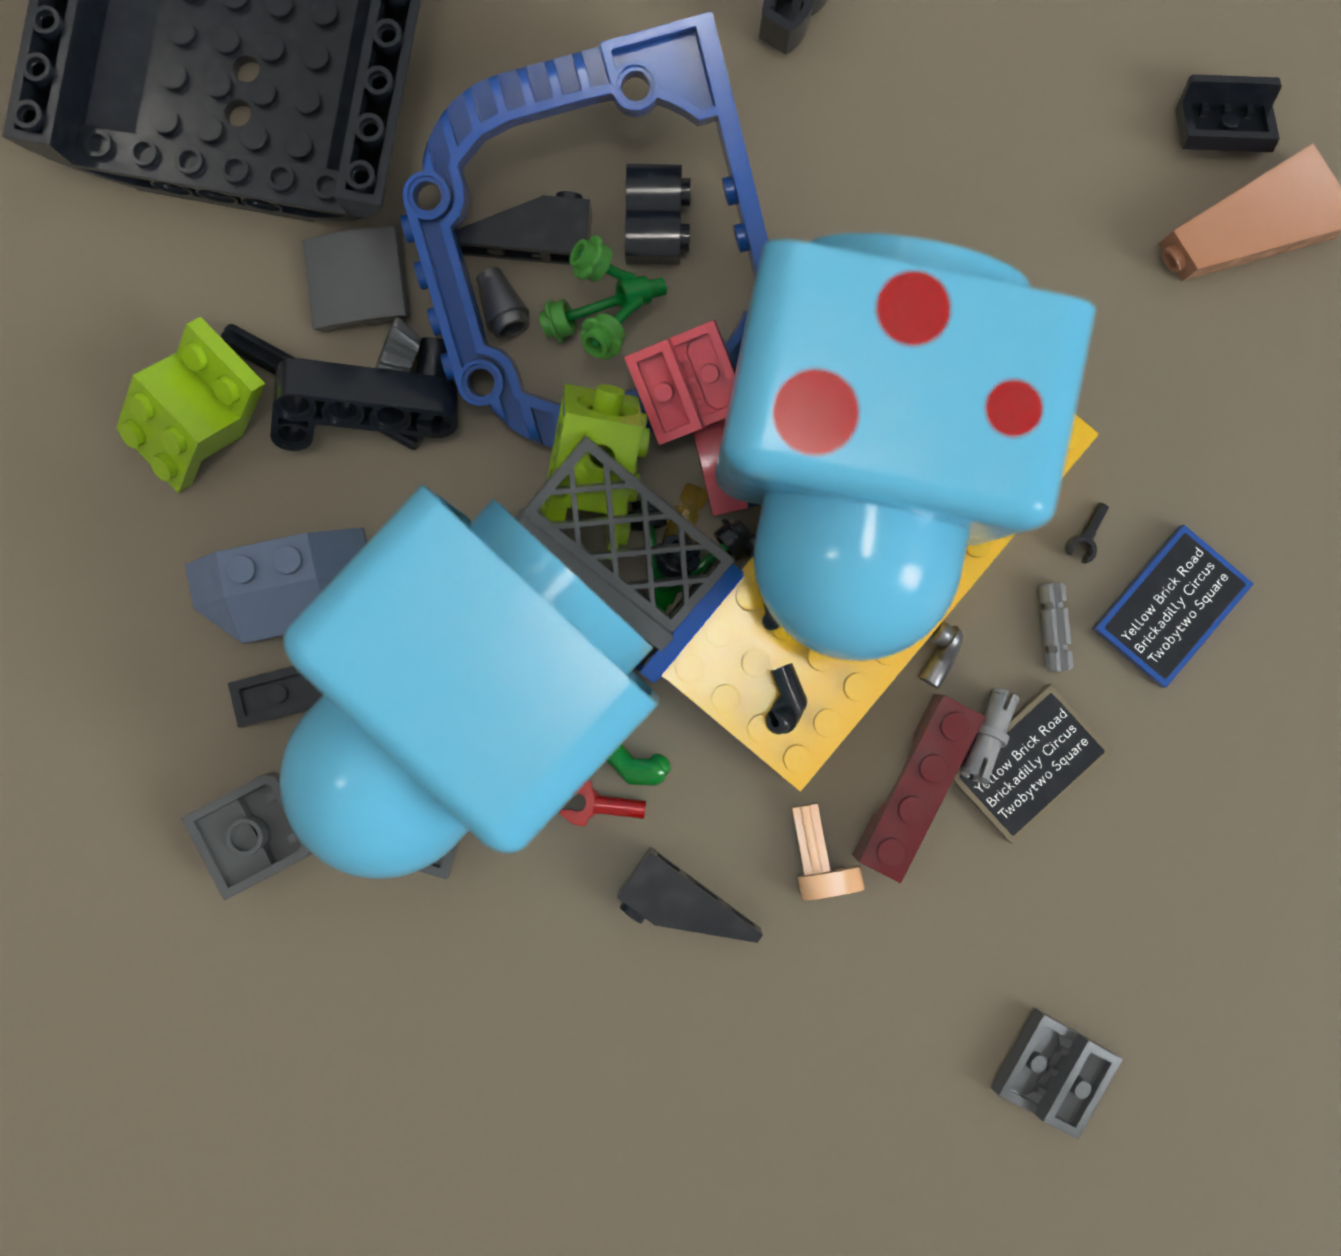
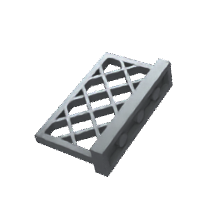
(605, 582)

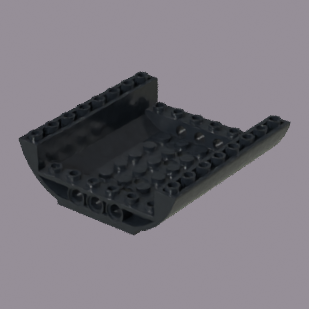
(152, 86)

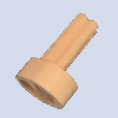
(818, 877)

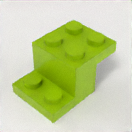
(189, 405)

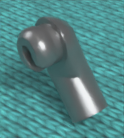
(941, 661)

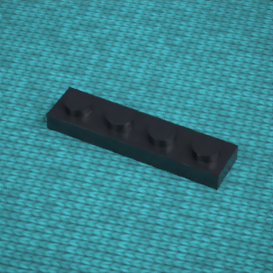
(271, 696)

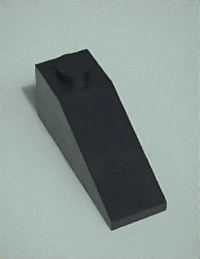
(532, 231)
(675, 900)

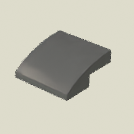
(356, 277)
(1056, 1073)

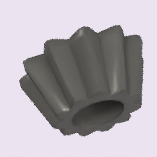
(399, 347)

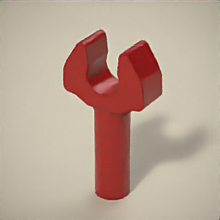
(602, 805)

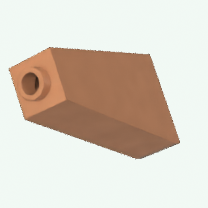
(1270, 216)

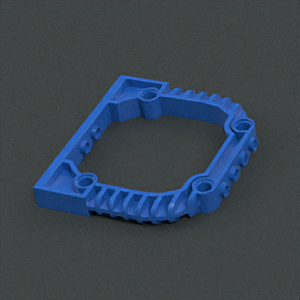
(683, 74)

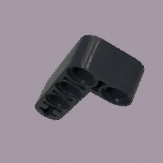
(358, 399)

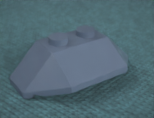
(266, 585)

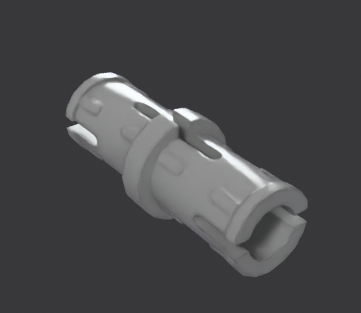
(990, 736)

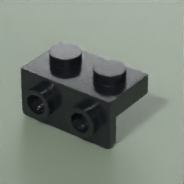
(1228, 113)

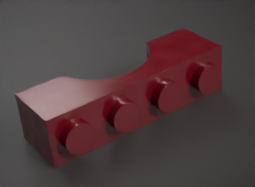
(923, 783)

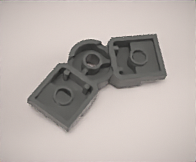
(250, 839)

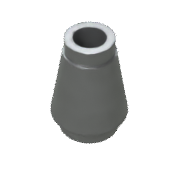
(502, 306)

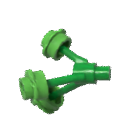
(601, 334)

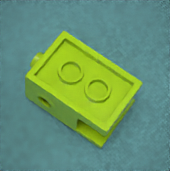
(618, 428)

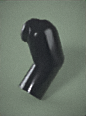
(789, 703)

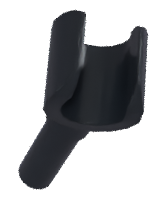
(1088, 534)

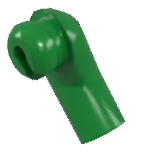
(639, 770)

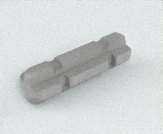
(1055, 627)

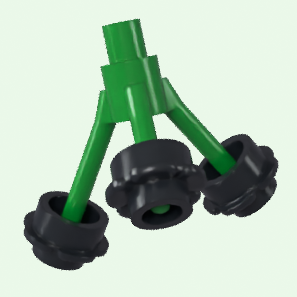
(666, 565)

